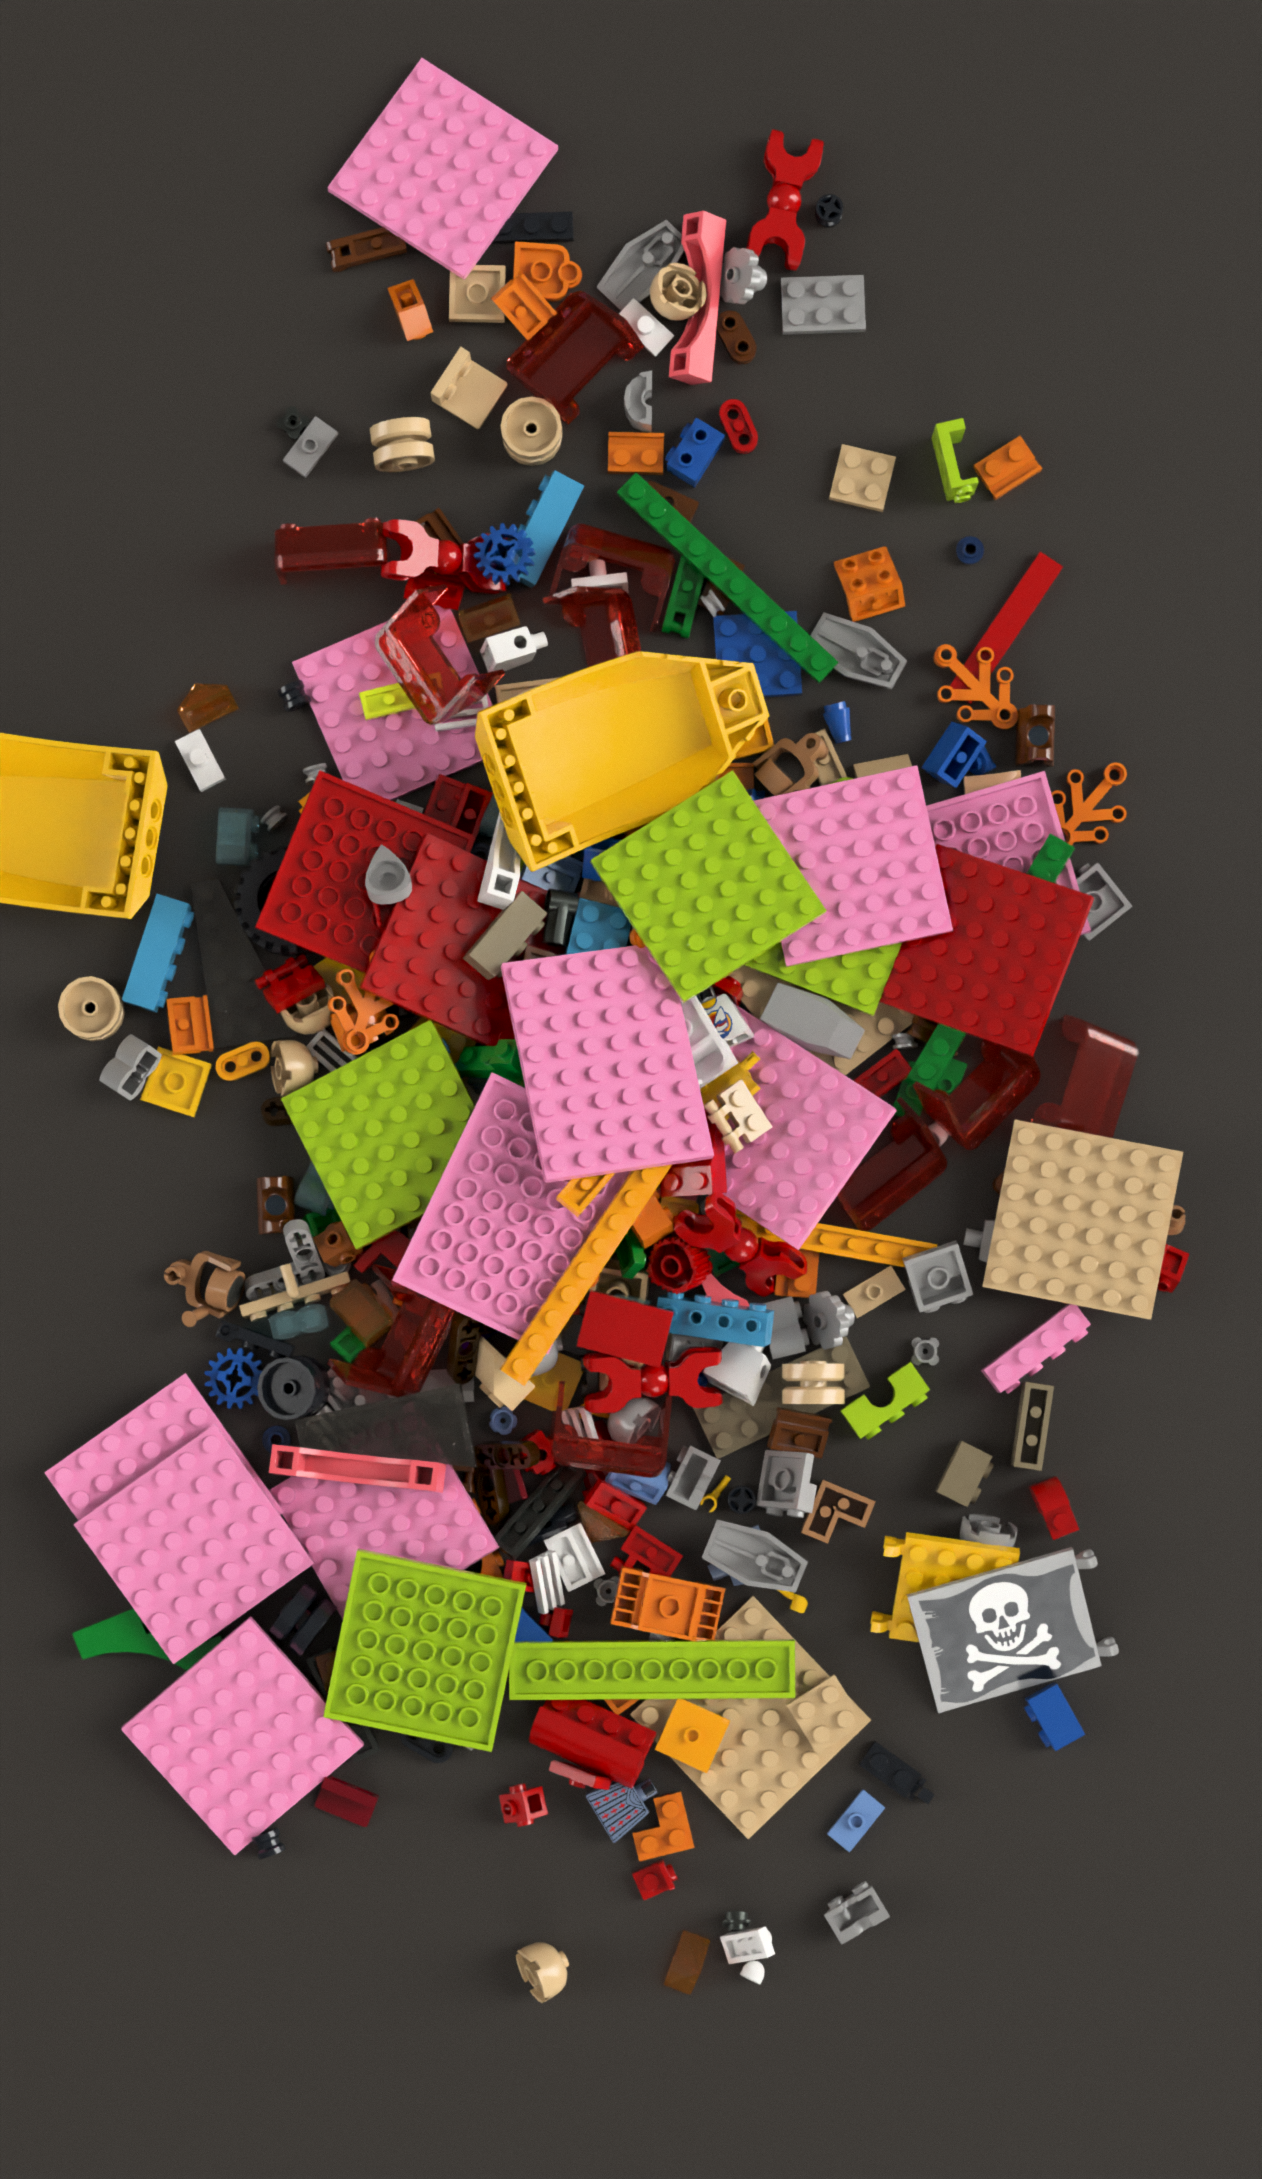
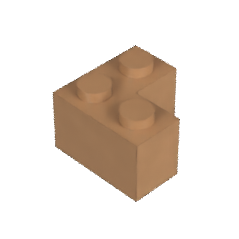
(832, 1503)

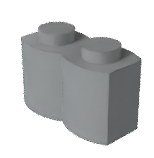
(130, 1067)
(786, 1333)

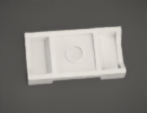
(709, 1050)

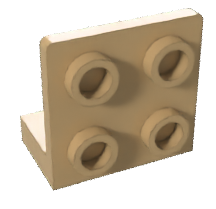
(468, 389)

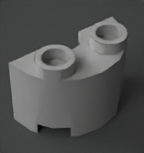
(635, 408)
(692, 1476)
(855, 1913)

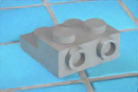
(1108, 900)
(937, 1277)
(786, 1483)

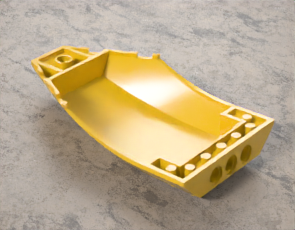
(613, 747)
(78, 825)

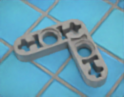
(301, 1264)

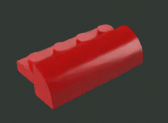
(458, 804)
(593, 1738)

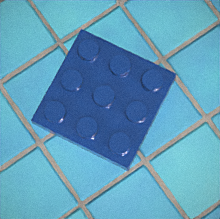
(743, 641)

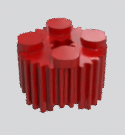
(678, 1265)

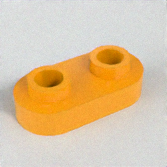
(243, 1060)

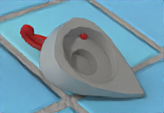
(386, 880)

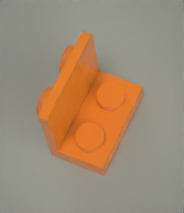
(870, 583)

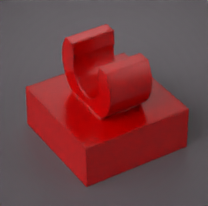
(558, 1621)

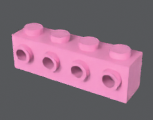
(1036, 1347)

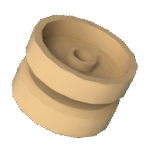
(402, 444)
(531, 447)
(107, 1014)
(813, 1383)

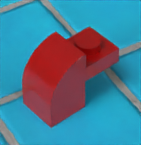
(391, 1246)
(1054, 1507)

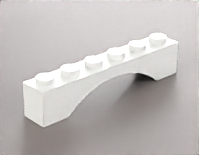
(501, 871)

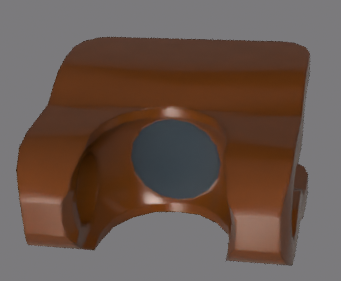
(1035, 734)
(275, 1203)

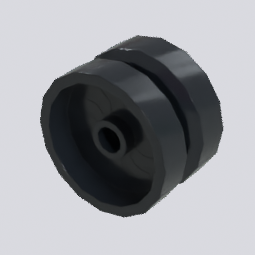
(293, 1387)
(301, 1618)

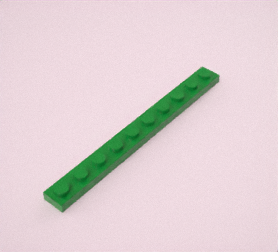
(727, 578)
(946, 1040)

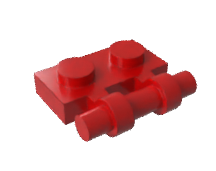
(292, 988)
(649, 1551)

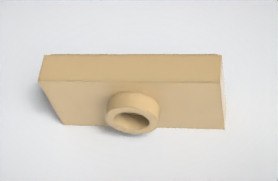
(874, 1291)

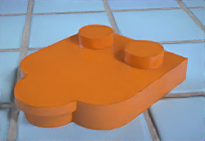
(546, 268)

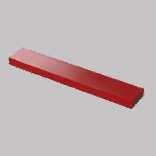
(1013, 615)

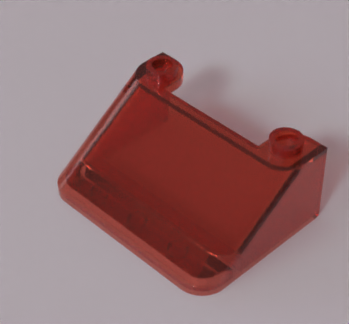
(572, 351)
(1095, 1083)

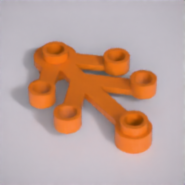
(979, 689)
(1083, 811)
(365, 1007)

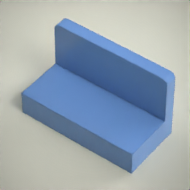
(641, 1487)

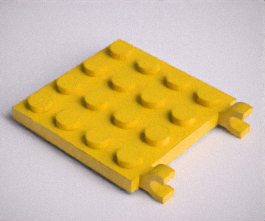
(930, 1563)

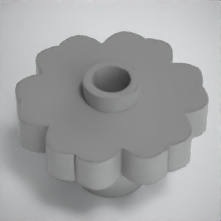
(741, 276)
(827, 1319)

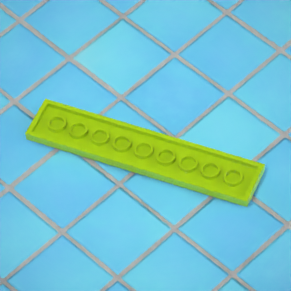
(652, 1669)

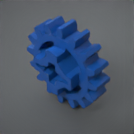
(495, 558)
(237, 1364)

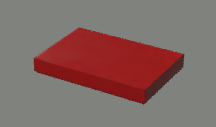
(625, 1328)

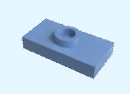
(856, 1820)

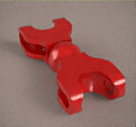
(785, 198)
(444, 557)
(724, 1232)
(675, 1378)

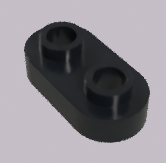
(425, 1748)

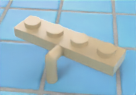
(284, 1301)

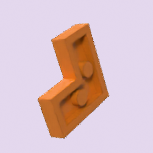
(671, 1835)

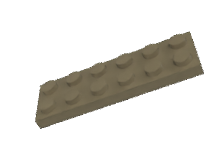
(740, 1424)

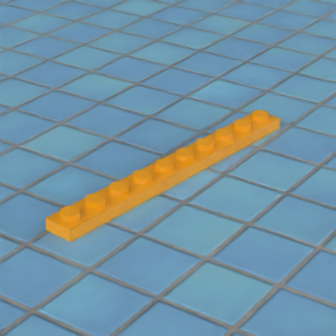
(828, 1238)
(582, 1272)

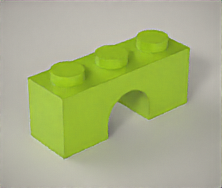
(907, 1389)

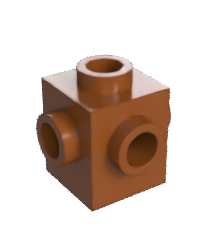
(336, 1245)

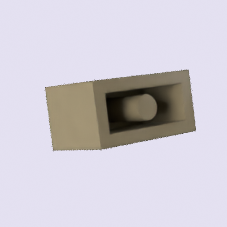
(964, 1474)

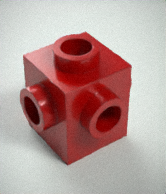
(546, 1461)
(523, 1804)

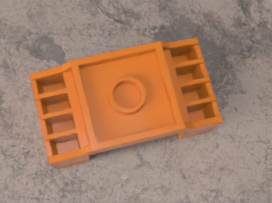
(667, 1605)

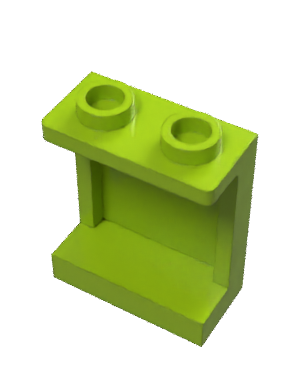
(943, 437)

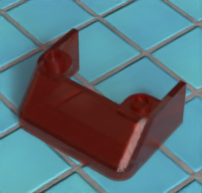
(330, 547)
(652, 560)
(604, 620)
(421, 665)
(983, 1096)
(893, 1173)
(409, 1347)
(642, 1459)

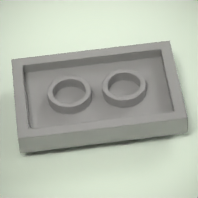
(823, 304)

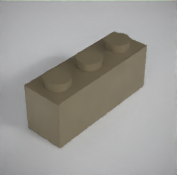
(506, 936)
(1032, 1426)

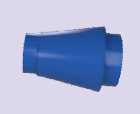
(838, 720)

